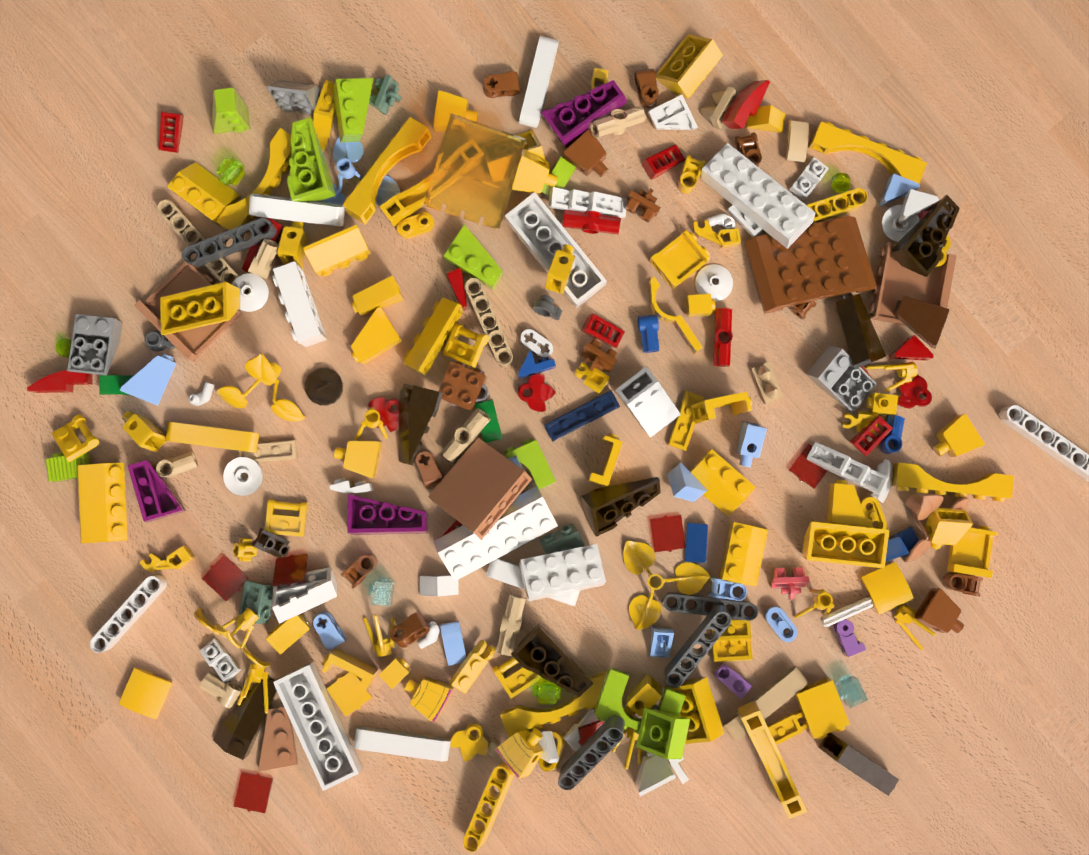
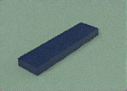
(581, 415)

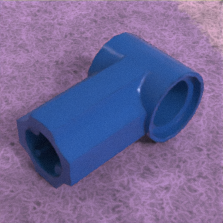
(648, 327)
(894, 435)

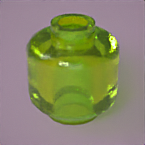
(231, 172)
(546, 692)

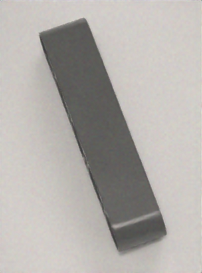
(219, 241)
(700, 601)
(698, 637)
(591, 752)

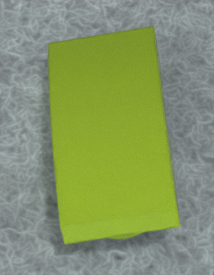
(564, 171)

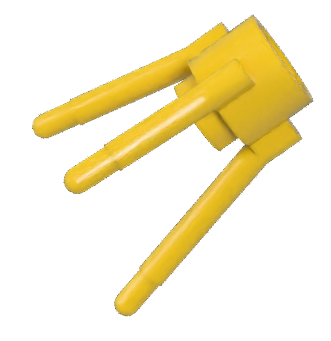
(904, 370)
(371, 420)
(821, 602)
(905, 615)
(382, 645)
(255, 675)
(633, 736)

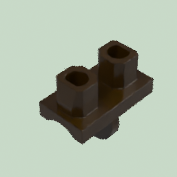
(271, 543)

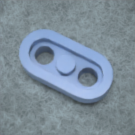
(780, 623)

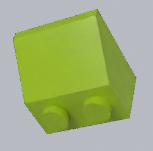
(663, 733)

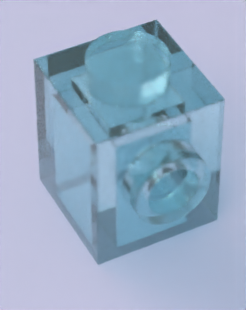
(381, 591)
(851, 691)

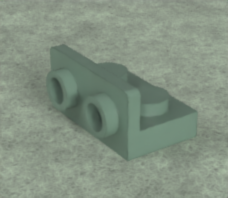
(562, 540)
(257, 598)

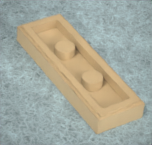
(273, 451)

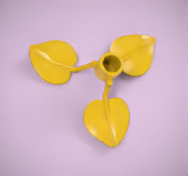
(267, 373)
(638, 558)
(244, 622)

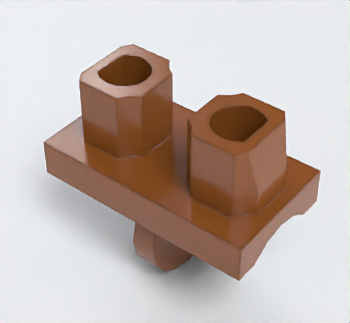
(636, 200)
(598, 358)

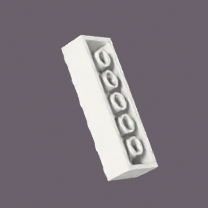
(757, 195)
(543, 237)
(521, 523)
(318, 726)

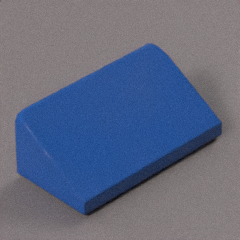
(696, 542)

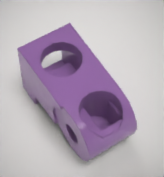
(846, 638)
(732, 680)

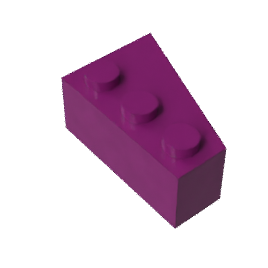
(153, 493)

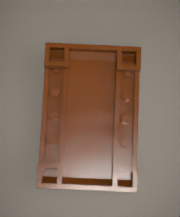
(818, 265)

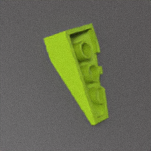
(308, 168)

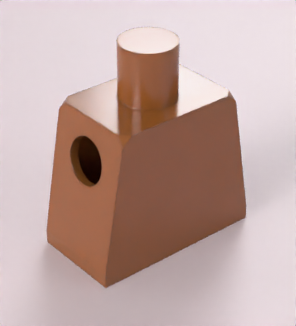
(587, 155)
(939, 612)

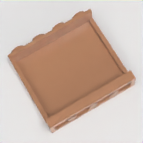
(898, 281)
(192, 341)
(480, 488)

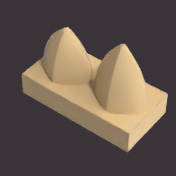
(716, 113)
(766, 383)

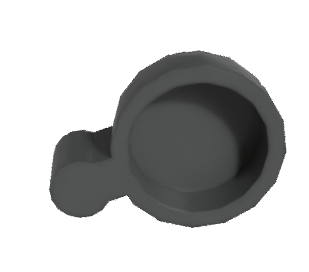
(545, 307)
(157, 342)

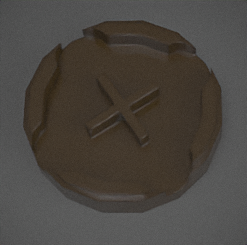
(323, 386)

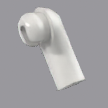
(723, 220)
(202, 397)
(431, 637)

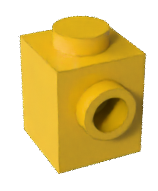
(699, 305)
(882, 404)
(395, 672)

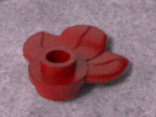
(539, 392)
(911, 392)
(387, 416)

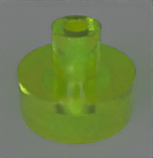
(841, 182)
(63, 347)

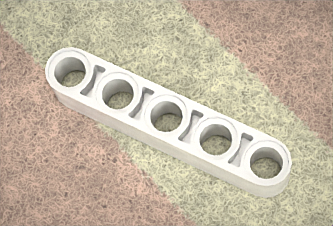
(538, 82)
(286, 209)
(511, 574)
(120, 618)
(402, 743)

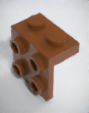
(462, 385)

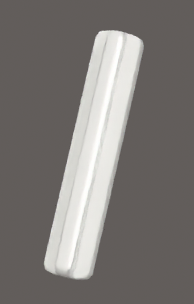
(846, 611)

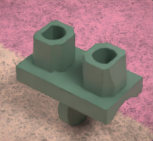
(387, 94)

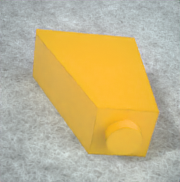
(378, 295)
(374, 338)
(844, 505)

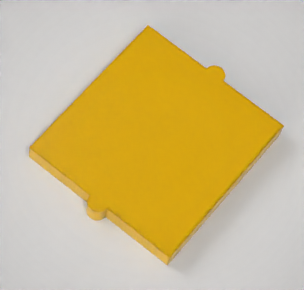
(346, 693)

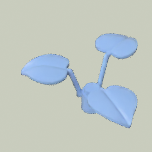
(352, 152)

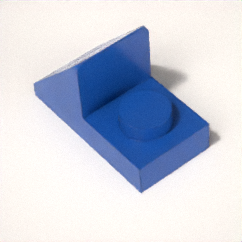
(530, 368)
(900, 543)

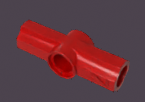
(591, 222)
(722, 350)

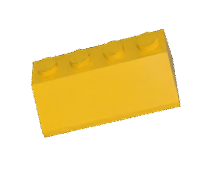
(198, 307)
(433, 336)
(102, 502)
(845, 544)

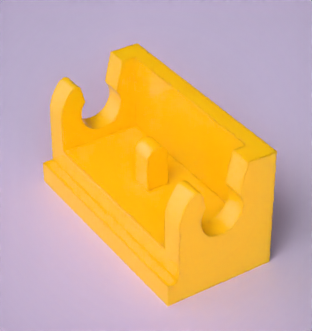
(287, 633)

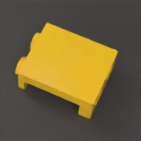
(680, 259)
(705, 411)
(616, 444)
(973, 552)
(351, 665)
(822, 708)

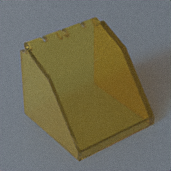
(475, 171)

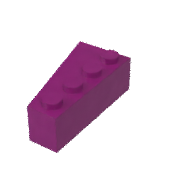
(574, 117)
(383, 518)

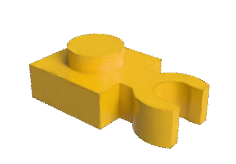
(593, 379)
(859, 421)

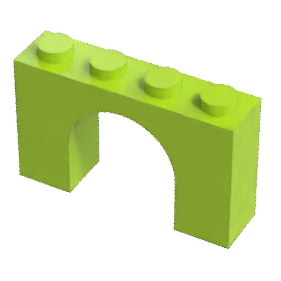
(534, 459)
(611, 695)

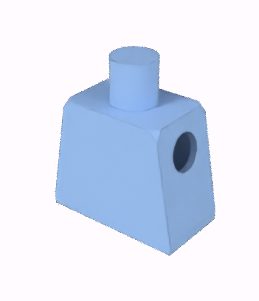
(749, 434)

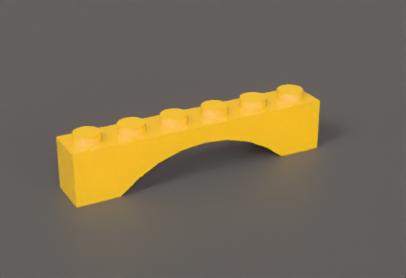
(832, 139)
(408, 141)
(280, 152)
(406, 202)
(991, 485)
(524, 718)
(772, 759)

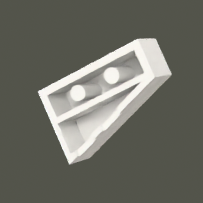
(299, 597)

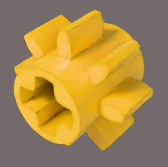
(244, 550)

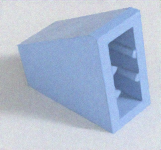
(151, 380)

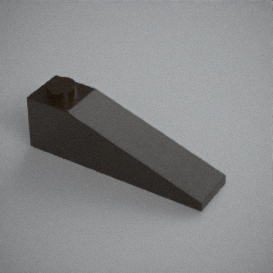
(923, 243)
(415, 411)
(612, 503)
(546, 658)
(243, 723)

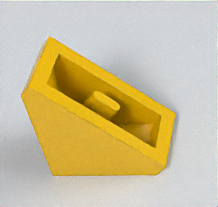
(767, 119)

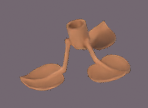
(922, 509)

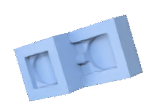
(453, 642)

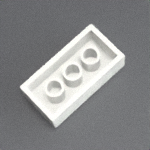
(299, 304)
(562, 572)

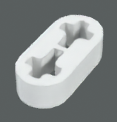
(539, 340)

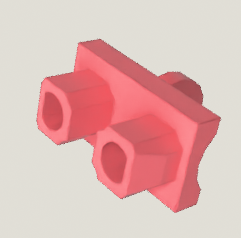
(789, 585)

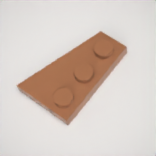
(278, 741)

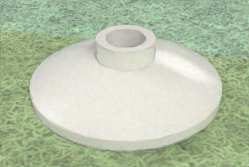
(889, 222)
(704, 282)
(259, 292)
(234, 480)

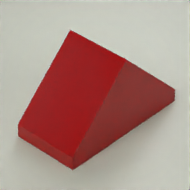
(912, 350)

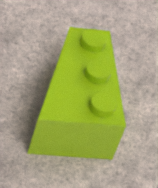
(351, 106)
(229, 112)
(473, 259)

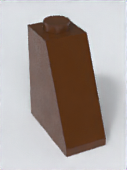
(922, 318)

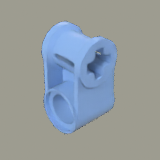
(725, 589)
(330, 633)

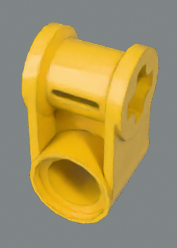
(691, 171)

